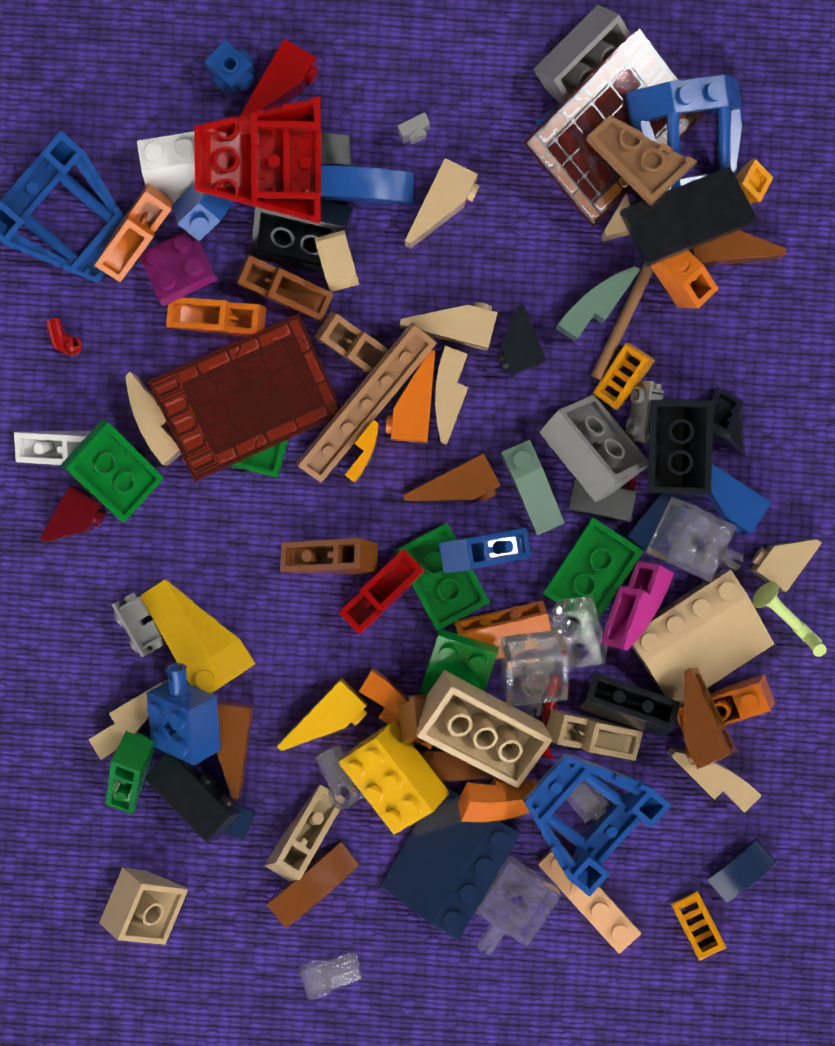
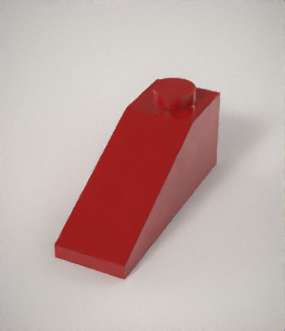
(283, 79)

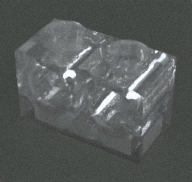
(585, 631)

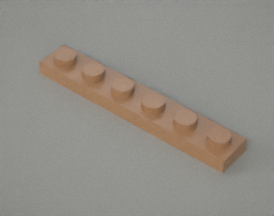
(366, 402)

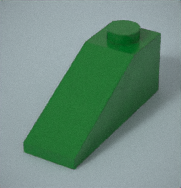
(128, 771)

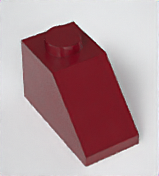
(75, 514)

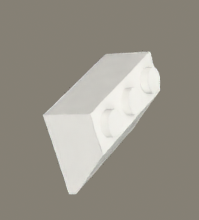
(168, 163)

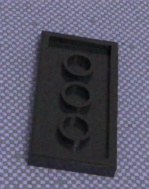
(688, 216)

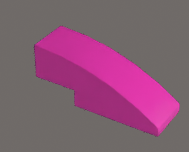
(636, 605)

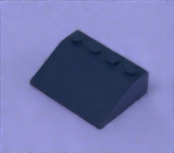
(449, 865)

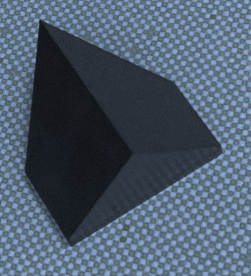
(728, 420)

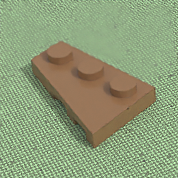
(639, 160)

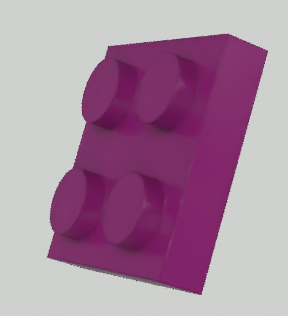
(177, 267)

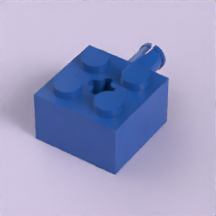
(183, 718)

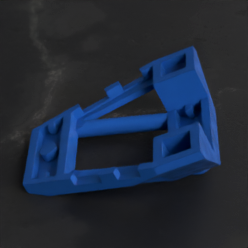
(688, 96)
(35, 185)
(607, 832)

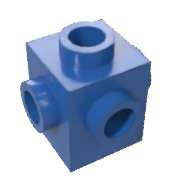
(231, 68)

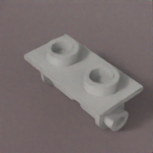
(639, 420)
(141, 637)

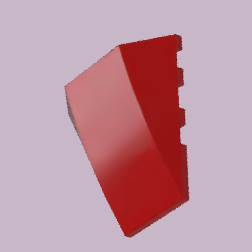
(264, 159)

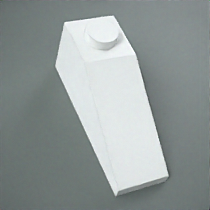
(46, 446)

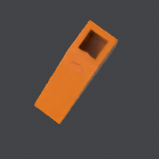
(685, 280)
(740, 700)

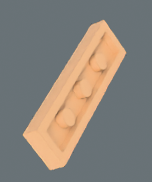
(597, 908)

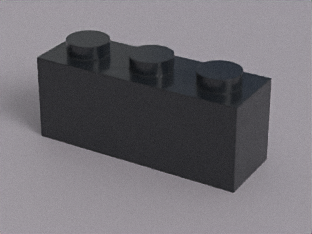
(628, 705)
(193, 796)

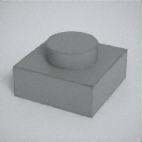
(414, 129)

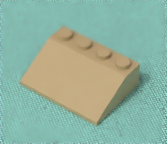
(705, 630)

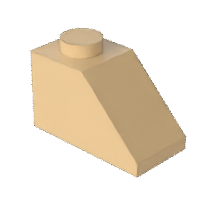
(784, 561)

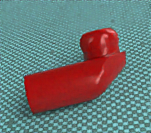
(60, 341)

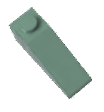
(532, 487)

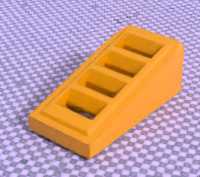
(631, 382)
(709, 949)

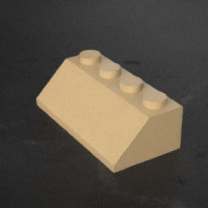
(482, 729)

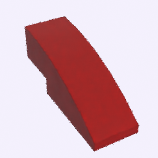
(381, 592)

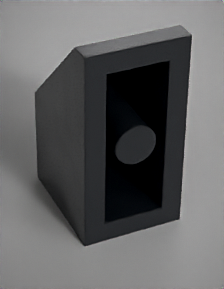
(520, 346)

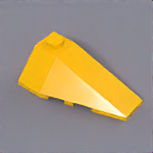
(196, 638)

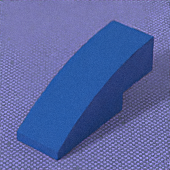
(366, 185)

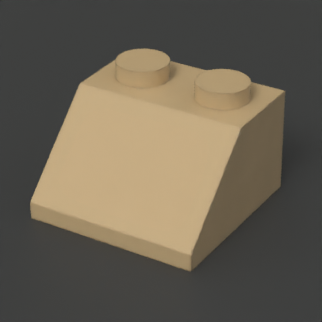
(142, 907)

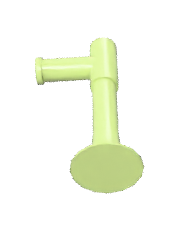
(767, 596)

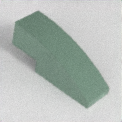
(596, 303)

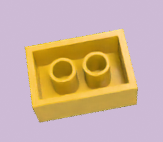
(394, 778)

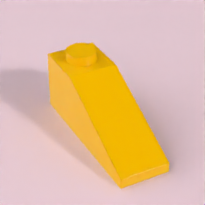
(332, 713)

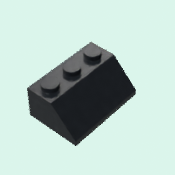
(292, 239)
(681, 446)

